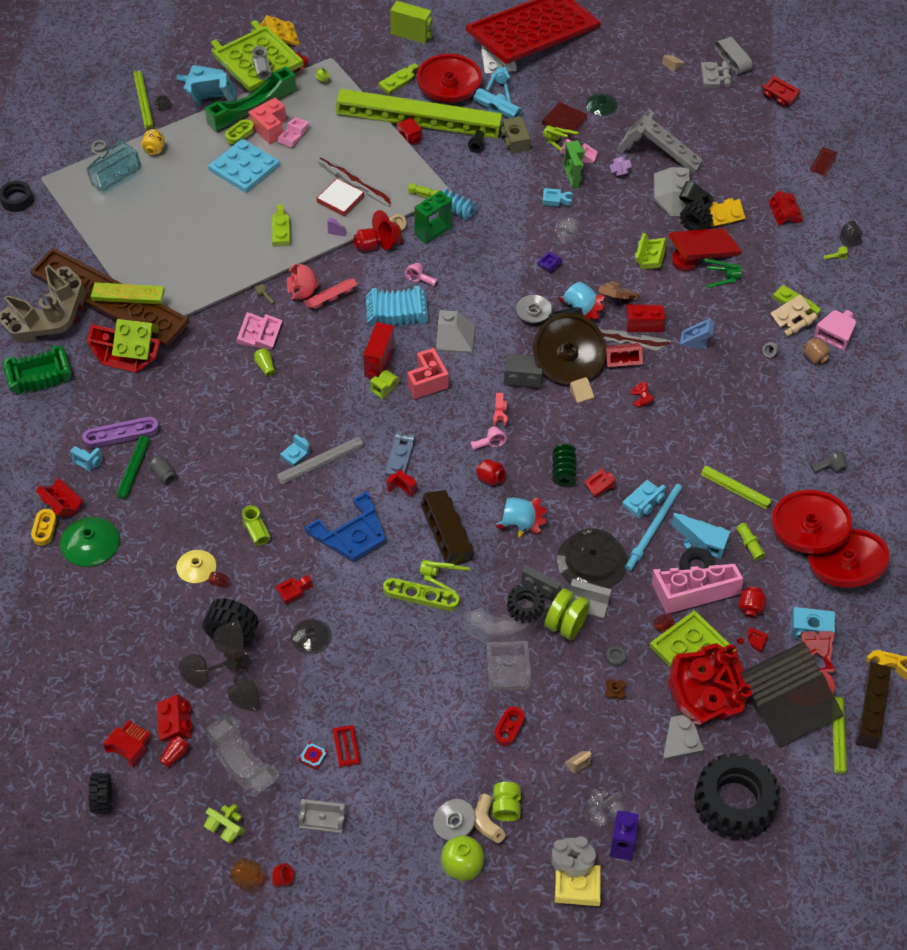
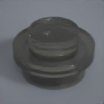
(162, 102)

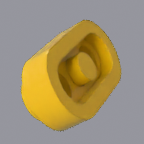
(43, 528)

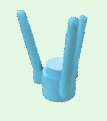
(501, 76)

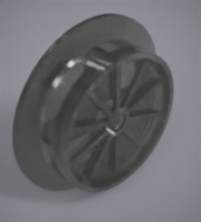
(592, 558)

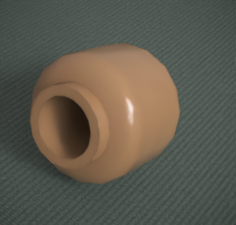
(816, 351)

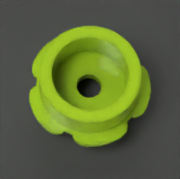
(322, 75)

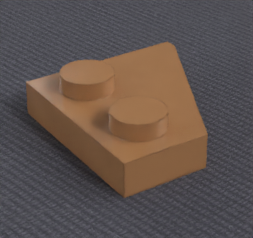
(614, 290)

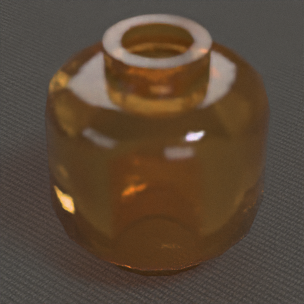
(246, 874)

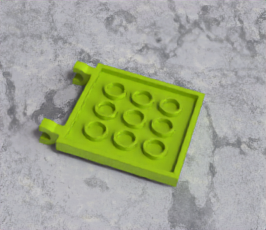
(238, 55)

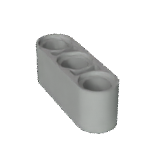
(734, 55)

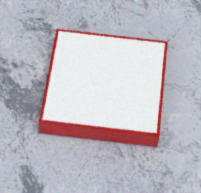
(340, 197)

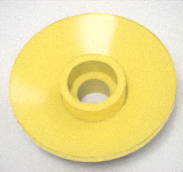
(196, 572)

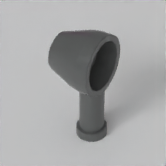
(836, 461)

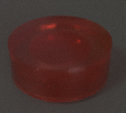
(218, 579)
(663, 622)

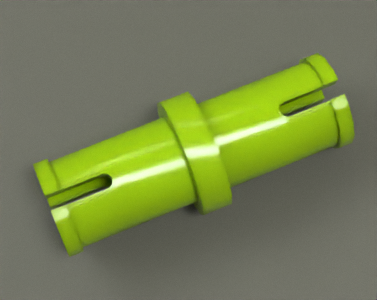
(750, 541)

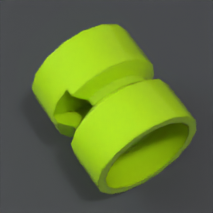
(507, 801)

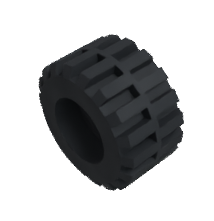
(226, 611)

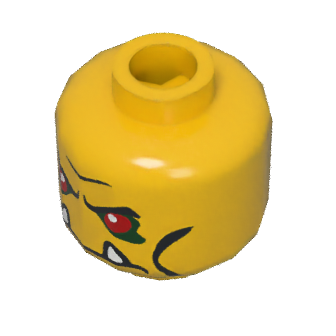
(153, 142)

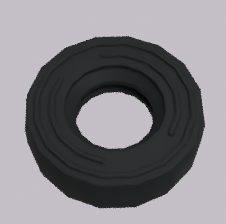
(696, 553)

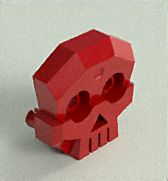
(693, 689)

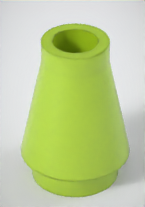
(264, 361)

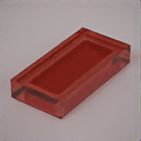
(823, 161)

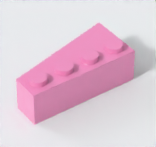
(696, 586)

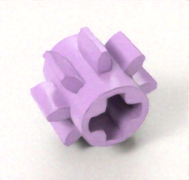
(620, 166)

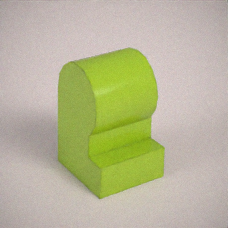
(385, 382)

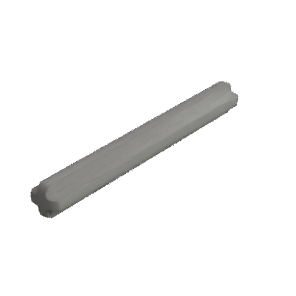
(319, 460)

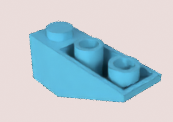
(702, 534)

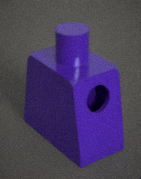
(624, 831)

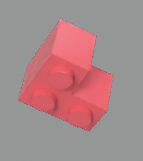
(268, 119)
(429, 376)

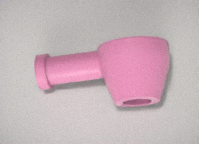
(417, 270)
(494, 434)

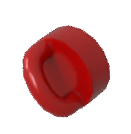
(282, 875)

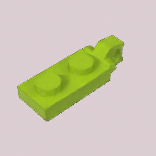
(399, 79)
(280, 227)
(785, 294)

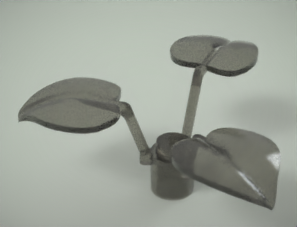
(230, 642)

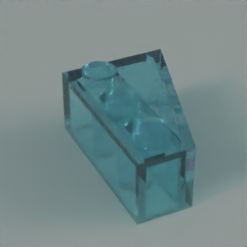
(114, 165)

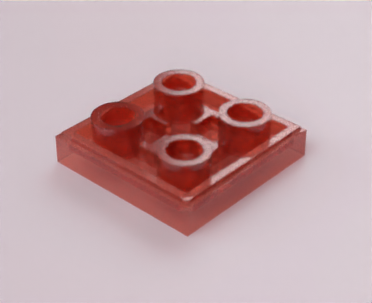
(564, 118)

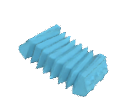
(397, 307)

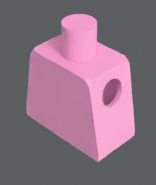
(836, 328)

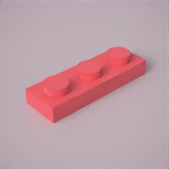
(330, 294)

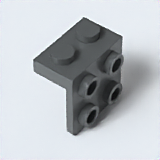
(522, 371)

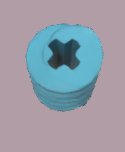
(460, 206)

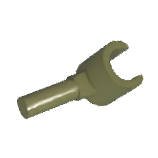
(261, 290)

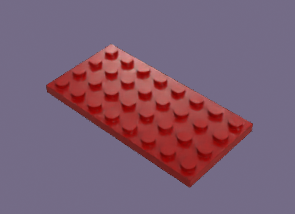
(531, 27)

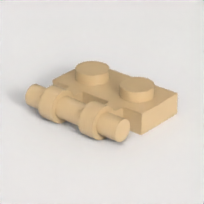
(791, 311)

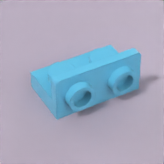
(644, 499)

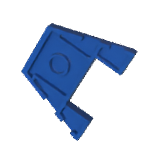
(356, 536)

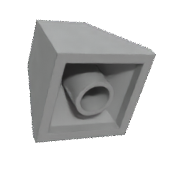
(454, 332)

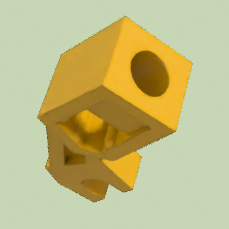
(890, 659)

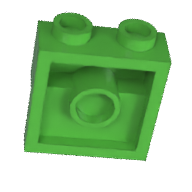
(573, 162)

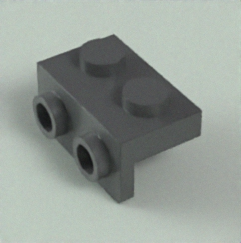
(546, 584)

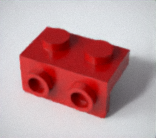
(780, 91)
(785, 208)
(60, 498)
(174, 718)

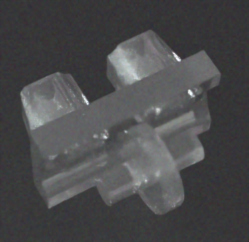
(596, 813)

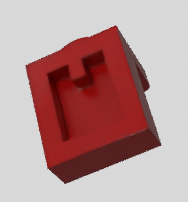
(600, 482)

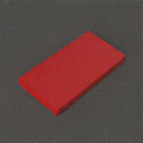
(704, 244)

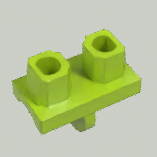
(232, 830)

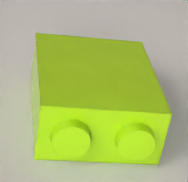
(411, 22)

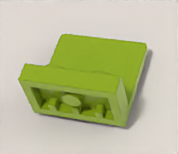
(133, 339)

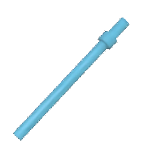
(637, 553)

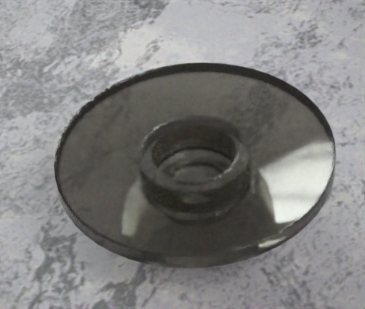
(311, 643)

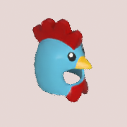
(583, 296)
(524, 514)

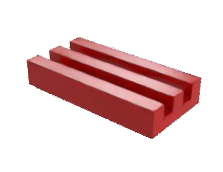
(348, 762)

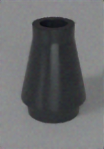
(476, 143)

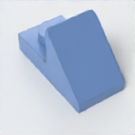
(698, 334)

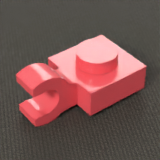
(500, 407)

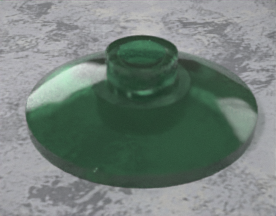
(601, 104)

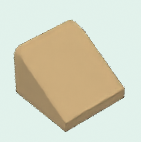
(672, 62)
(581, 390)
(579, 761)

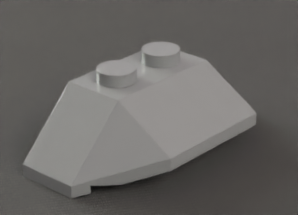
(668, 187)

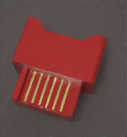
(128, 742)

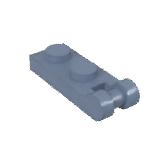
(400, 453)

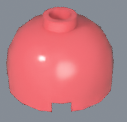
(303, 279)

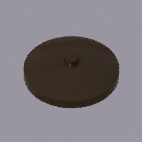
(569, 348)

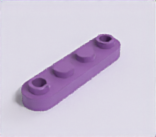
(120, 432)

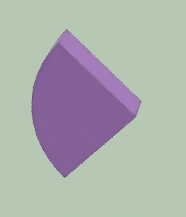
(335, 228)

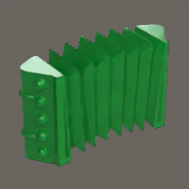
(37, 371)

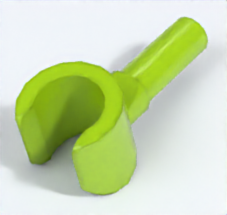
(842, 254)

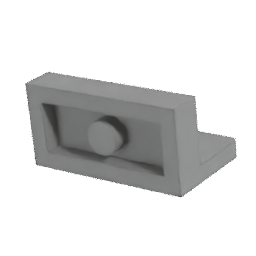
(596, 594)

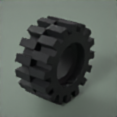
(696, 216)
(525, 593)
(100, 792)

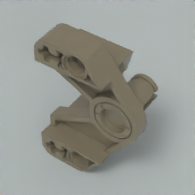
(65, 296)

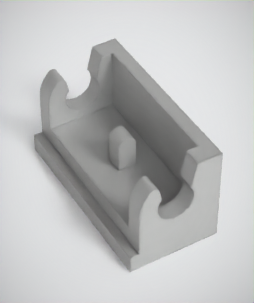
(321, 816)

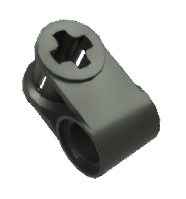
(692, 192)

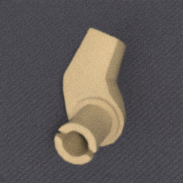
(484, 823)

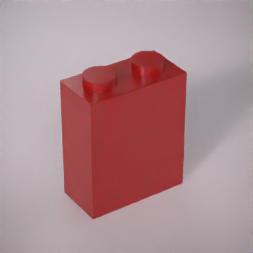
(378, 350)

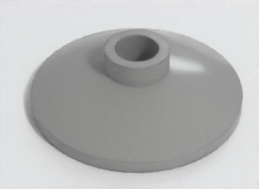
(533, 308)
(454, 811)

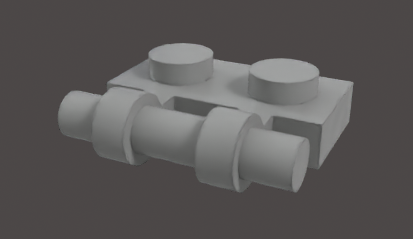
(710, 74)

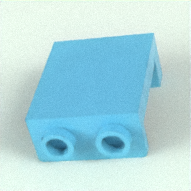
(210, 87)

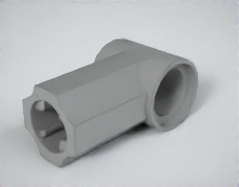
(261, 62)

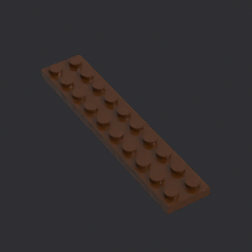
(169, 321)

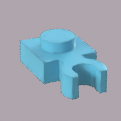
(554, 197)

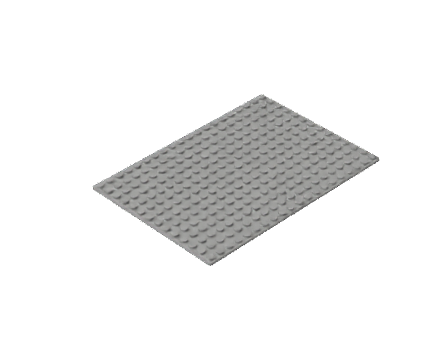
(209, 239)

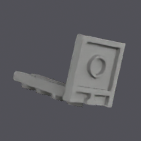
(662, 138)

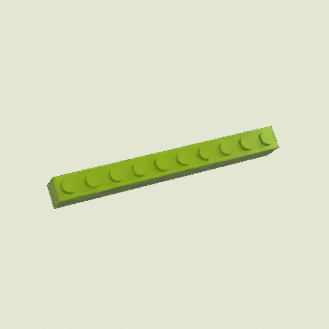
(423, 113)

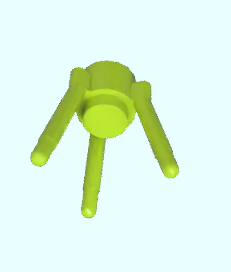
(554, 133)
(431, 569)

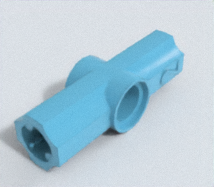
(497, 103)

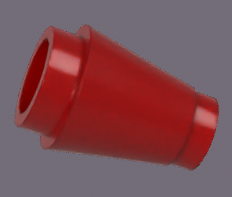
(174, 751)

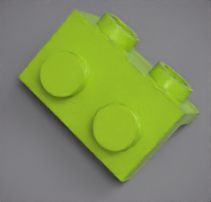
(650, 252)

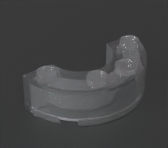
(489, 628)
(236, 756)

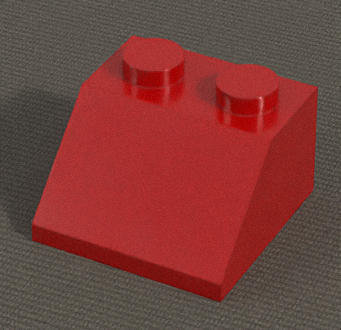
(644, 317)

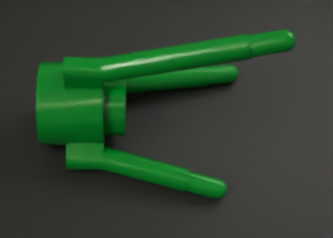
(732, 271)

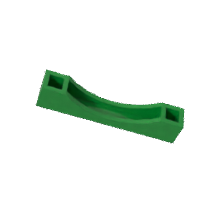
(276, 86)

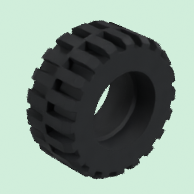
(729, 819)

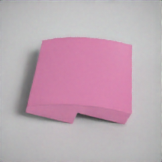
(259, 331)

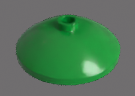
(89, 549)

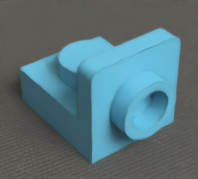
(296, 451)
(86, 460)

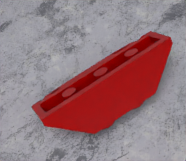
(101, 342)

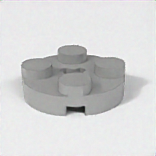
(578, 847)

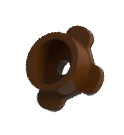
(615, 694)

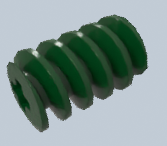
(564, 465)

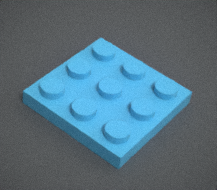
(244, 165)

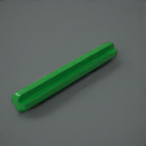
(132, 467)

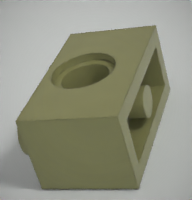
(515, 134)

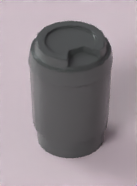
(162, 470)

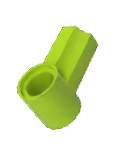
(255, 526)

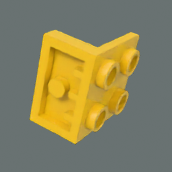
(283, 29)

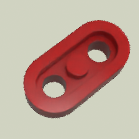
(509, 727)

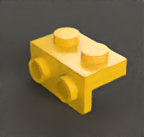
(726, 212)

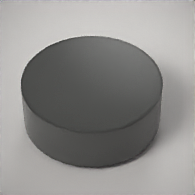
(615, 656)

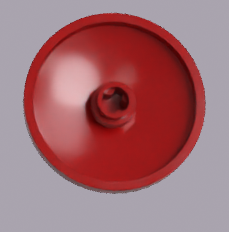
(449, 77)
(811, 521)
(854, 563)

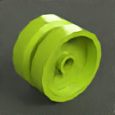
(567, 614)

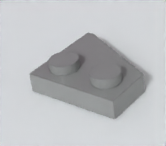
(682, 739)

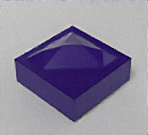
(549, 262)

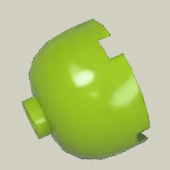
(462, 858)

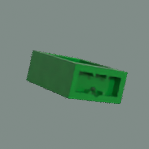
(426, 230)

